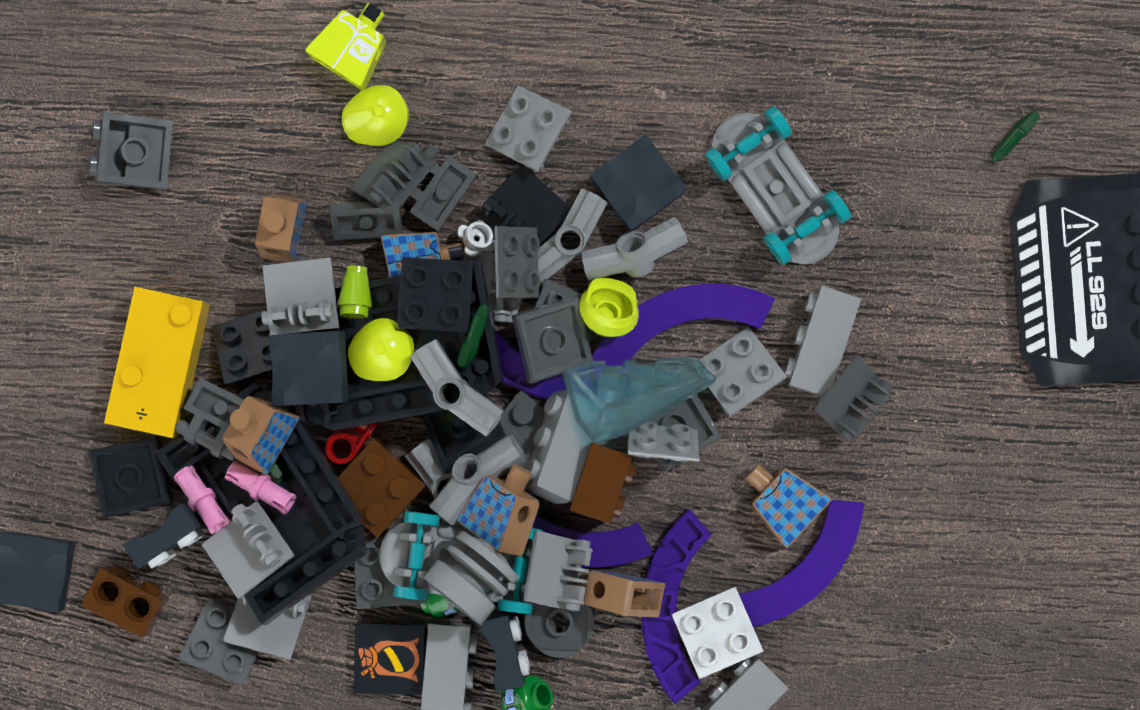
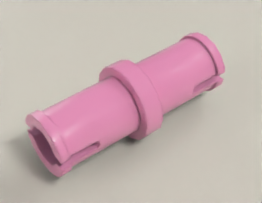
(260, 487)
(201, 499)

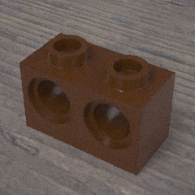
(122, 609)

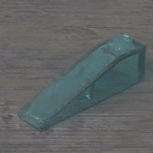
(624, 397)

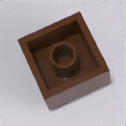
(602, 483)
(380, 486)

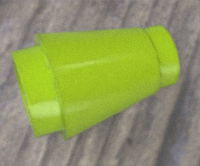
(355, 293)

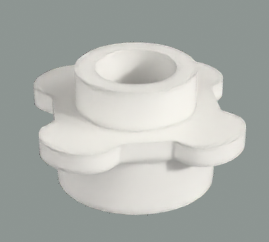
(484, 234)

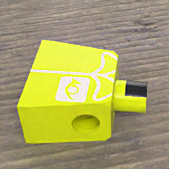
(350, 46)

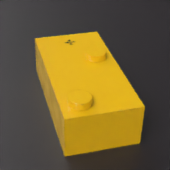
(156, 362)

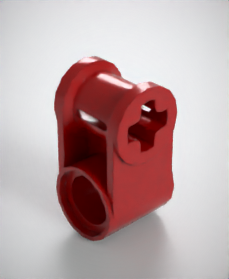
(356, 436)

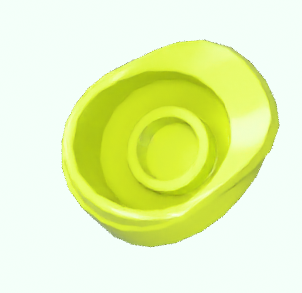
(375, 116)
(609, 307)
(381, 351)

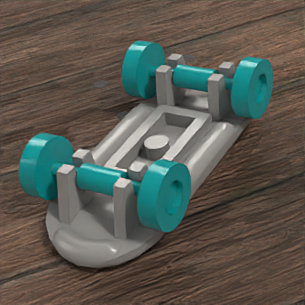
(776, 187)
(421, 540)

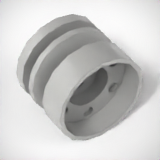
(471, 577)

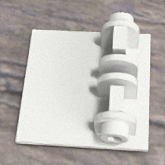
(717, 633)

